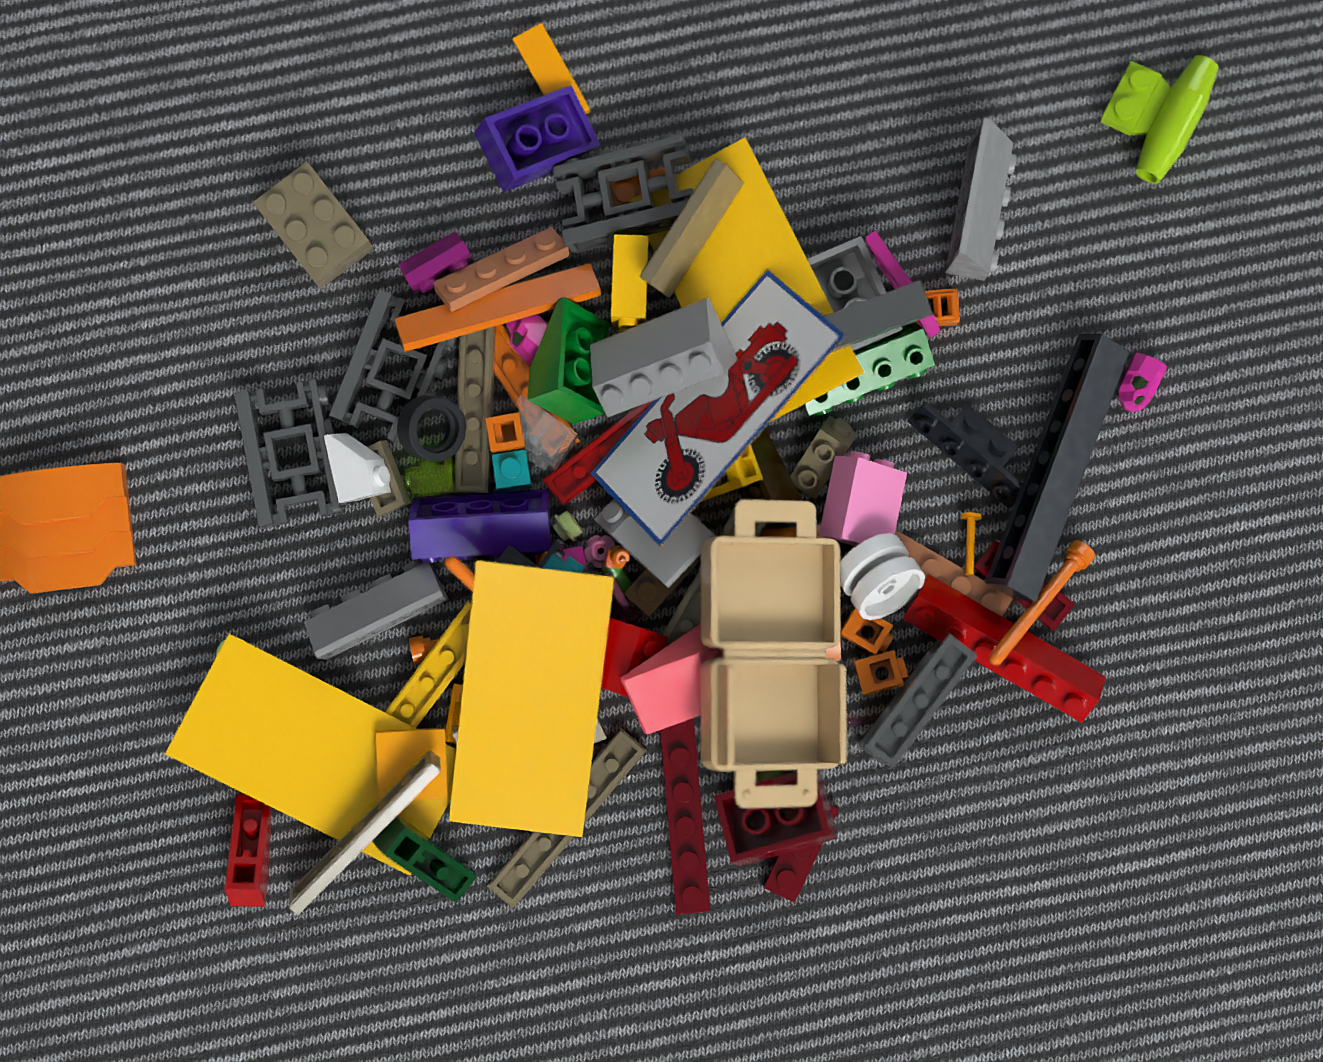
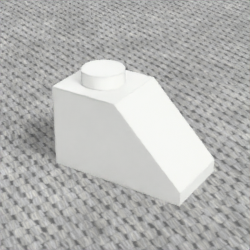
(355, 469)

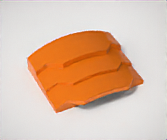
(65, 526)

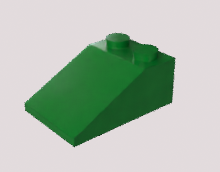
(562, 365)

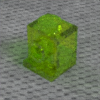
(431, 478)

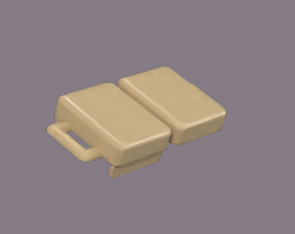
(774, 691)

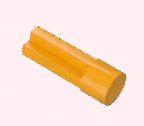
(454, 712)

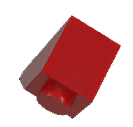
(249, 853)

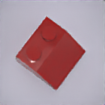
(625, 650)

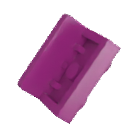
(435, 262)

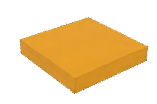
(401, 749)

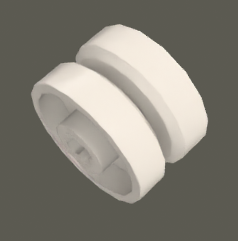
(880, 576)

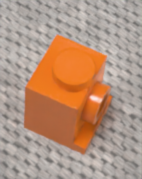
(505, 433)
(881, 637)
(867, 668)

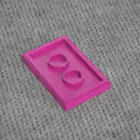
(896, 276)

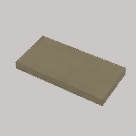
(692, 228)

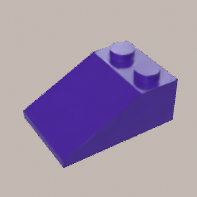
(535, 137)

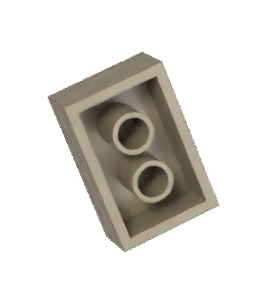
(313, 225)

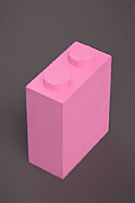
(862, 499)

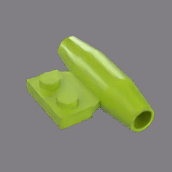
(1163, 113)

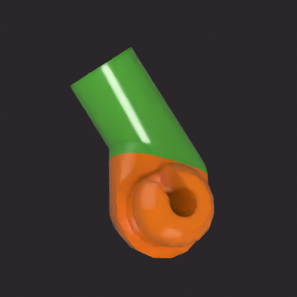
(615, 563)

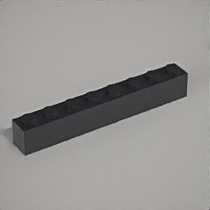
(1057, 467)

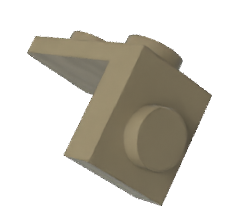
(817, 462)

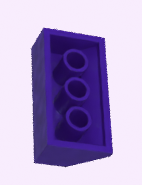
(479, 524)

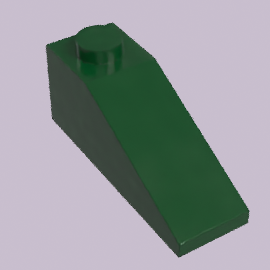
(424, 858)

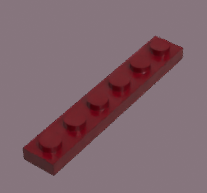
(685, 818)

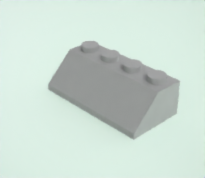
(660, 357)
(375, 610)

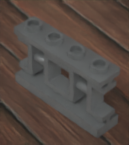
(631, 218)
(368, 359)
(264, 458)
(917, 701)

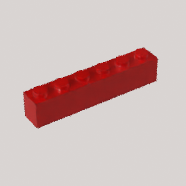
(1031, 662)

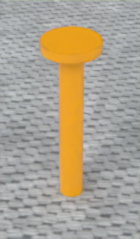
(970, 540)

